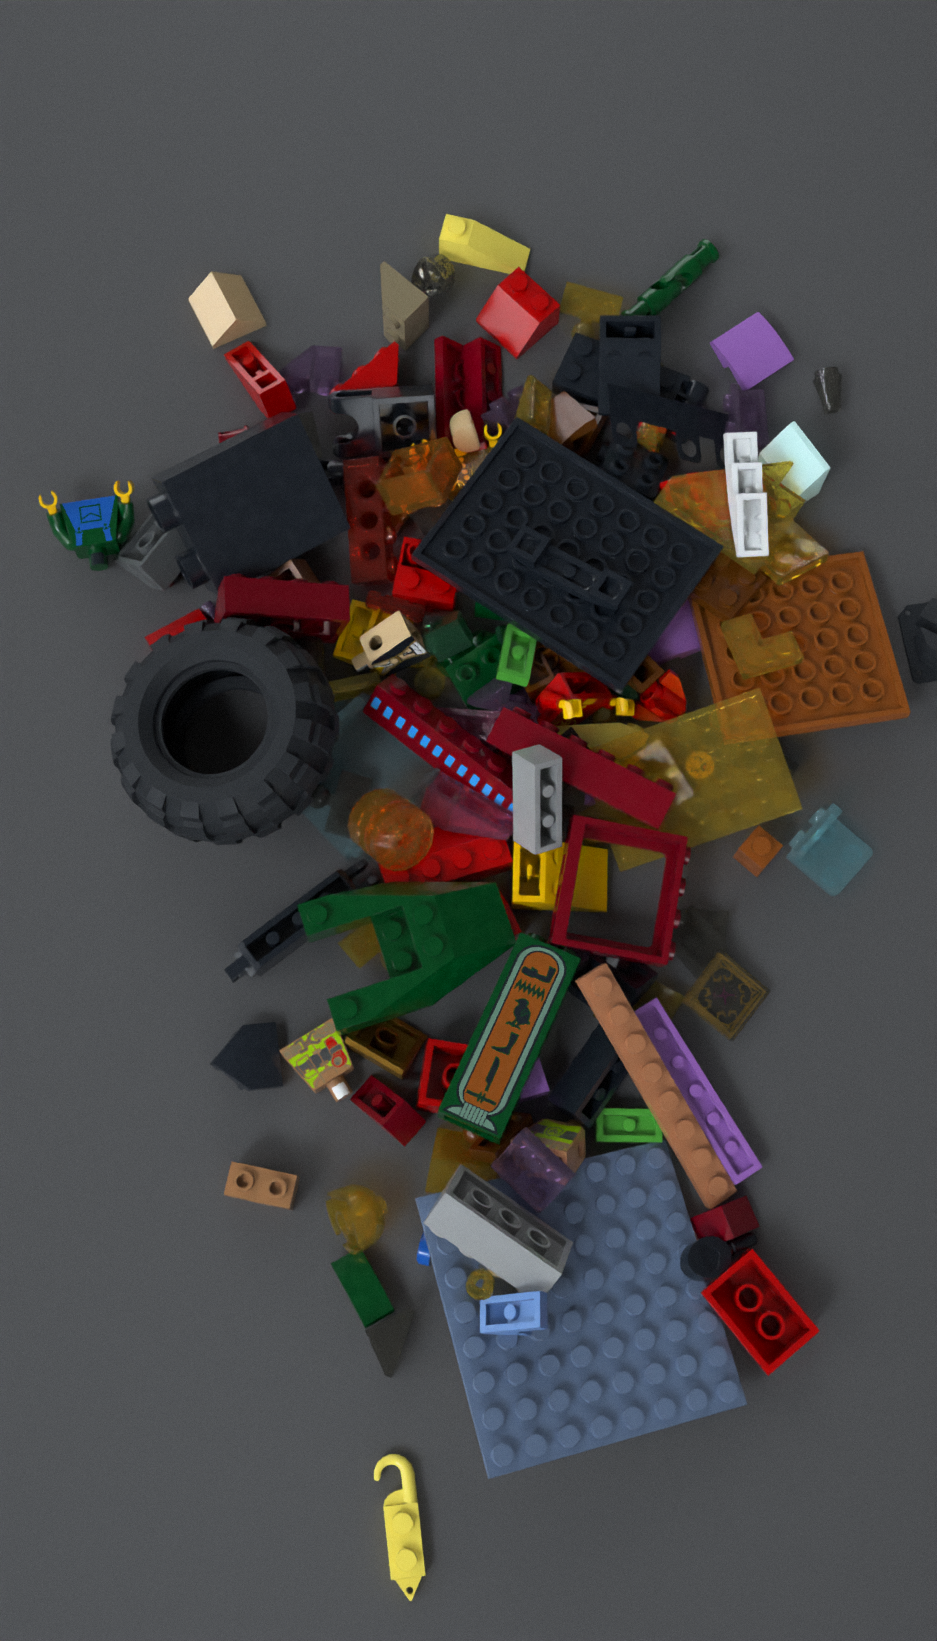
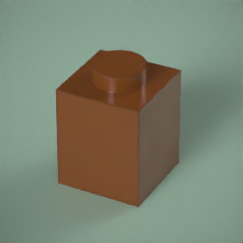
(757, 851)

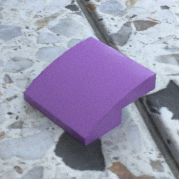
(751, 351)
(678, 639)

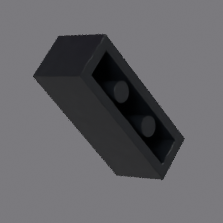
(589, 1080)

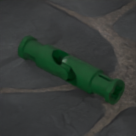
(667, 288)

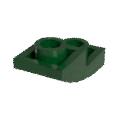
(362, 1288)

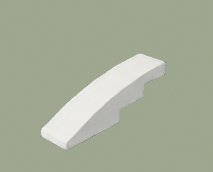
(746, 494)

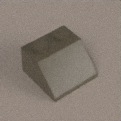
(403, 308)

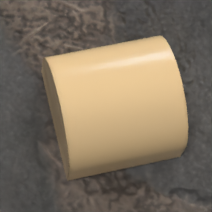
(464, 432)

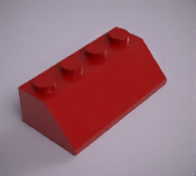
(456, 859)

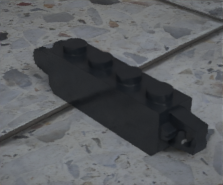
(286, 930)

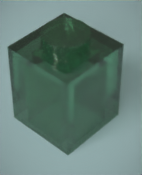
(447, 636)

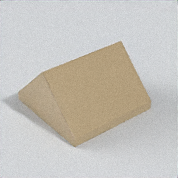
(225, 308)

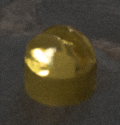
(486, 1288)

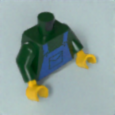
(93, 525)

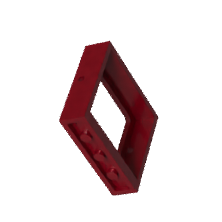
(673, 885)

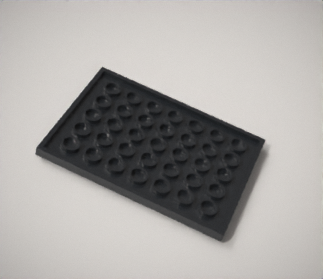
(590, 517)

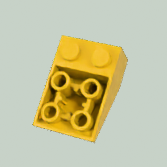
(537, 879)

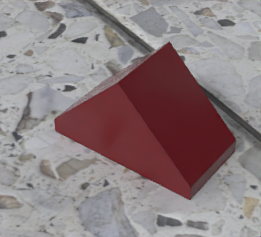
(725, 1220)

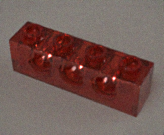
(364, 571)

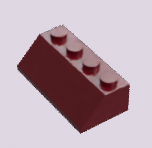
(290, 606)

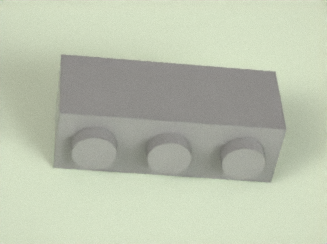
(537, 799)

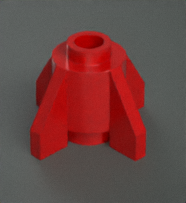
(661, 700)

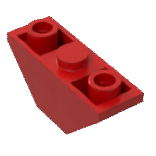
(378, 373)

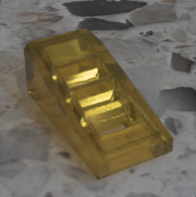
(527, 404)

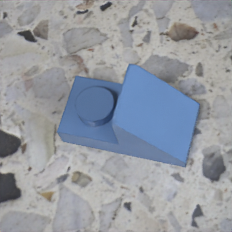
(514, 1313)

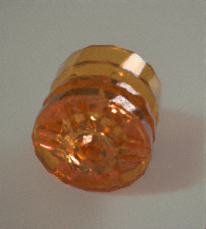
(390, 829)

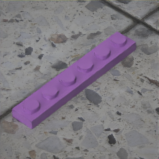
(698, 1093)

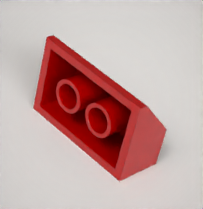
(759, 1311)

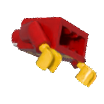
(575, 697)

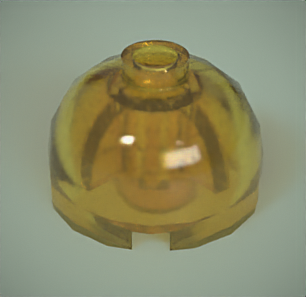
(358, 1215)

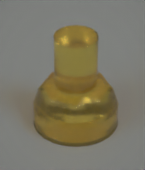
(604, 716)

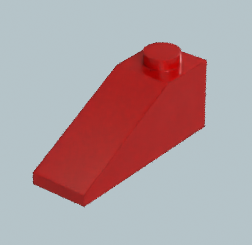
(260, 380)

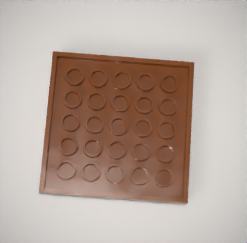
(846, 650)

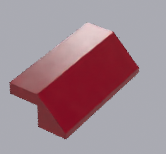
(465, 379)

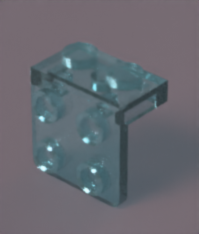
(829, 851)

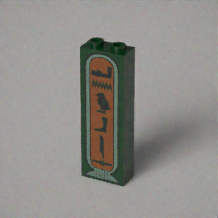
(509, 1037)

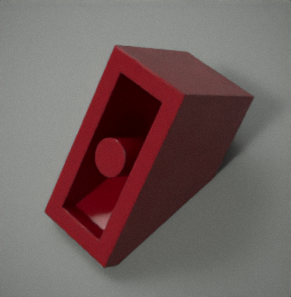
(388, 1110)

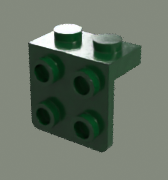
(474, 666)

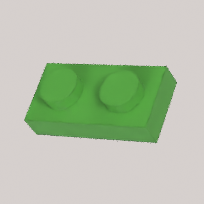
(516, 656)
(627, 1126)

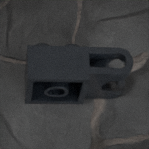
(379, 417)

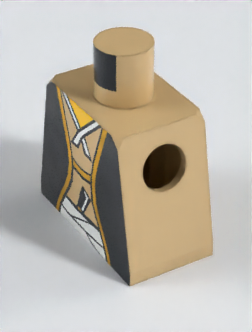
(391, 646)

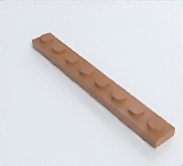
(656, 1085)

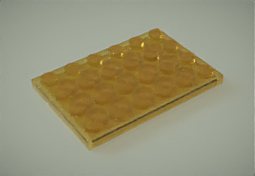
(729, 763)

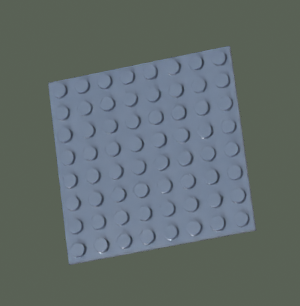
(625, 1332)

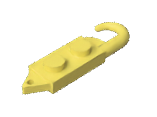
(403, 1526)

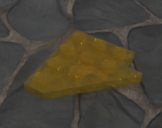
(704, 504)

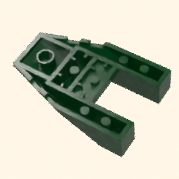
(428, 938)

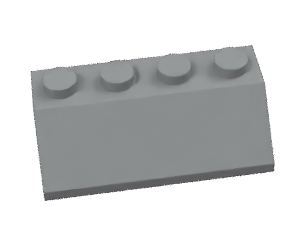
(498, 1233)

